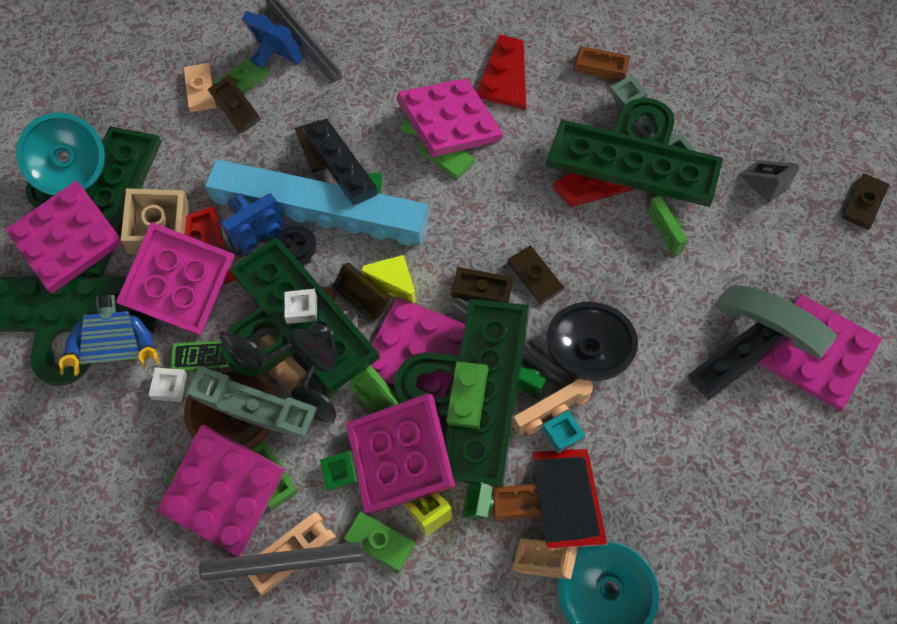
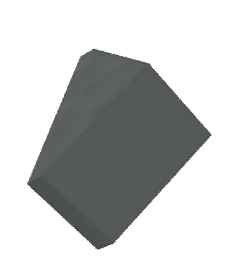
(770, 177)

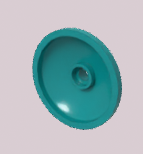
(49, 137)
(588, 600)

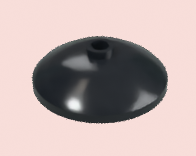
(592, 327)

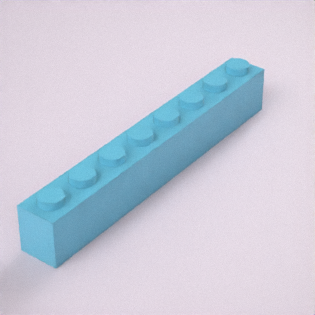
(320, 202)

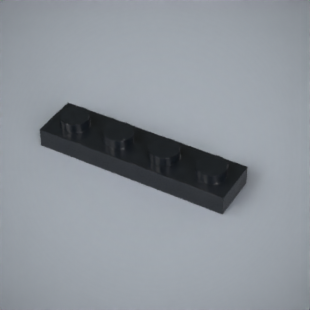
(340, 161)
(735, 359)

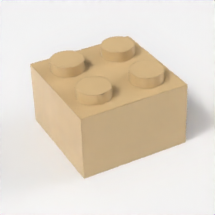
(151, 205)

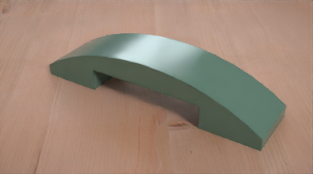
(629, 90)
(780, 315)
(250, 404)

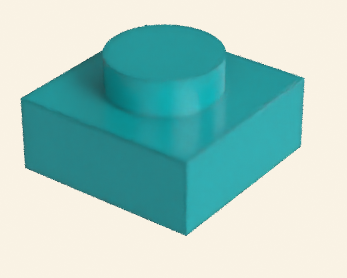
(563, 432)

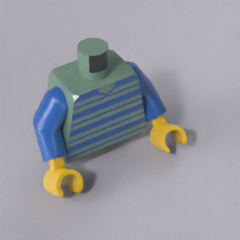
(107, 338)

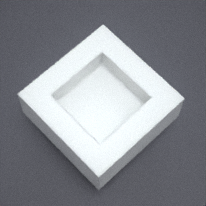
(300, 306)
(167, 384)

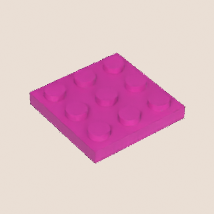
(449, 117)
(64, 237)
(175, 278)
(412, 331)
(838, 370)
(399, 454)
(221, 490)

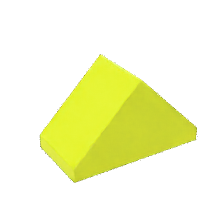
(392, 277)
(429, 512)

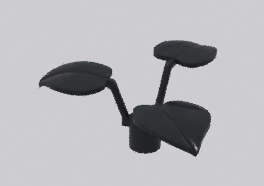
(313, 344)

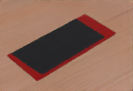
(568, 499)

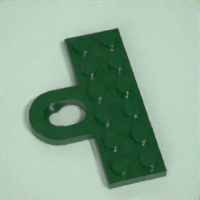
(637, 161)
(125, 166)
(266, 278)
(32, 308)
(494, 338)

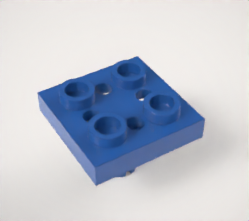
(271, 39)
(252, 223)

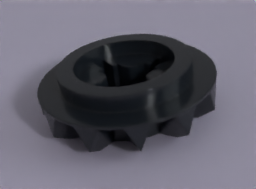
(302, 237)

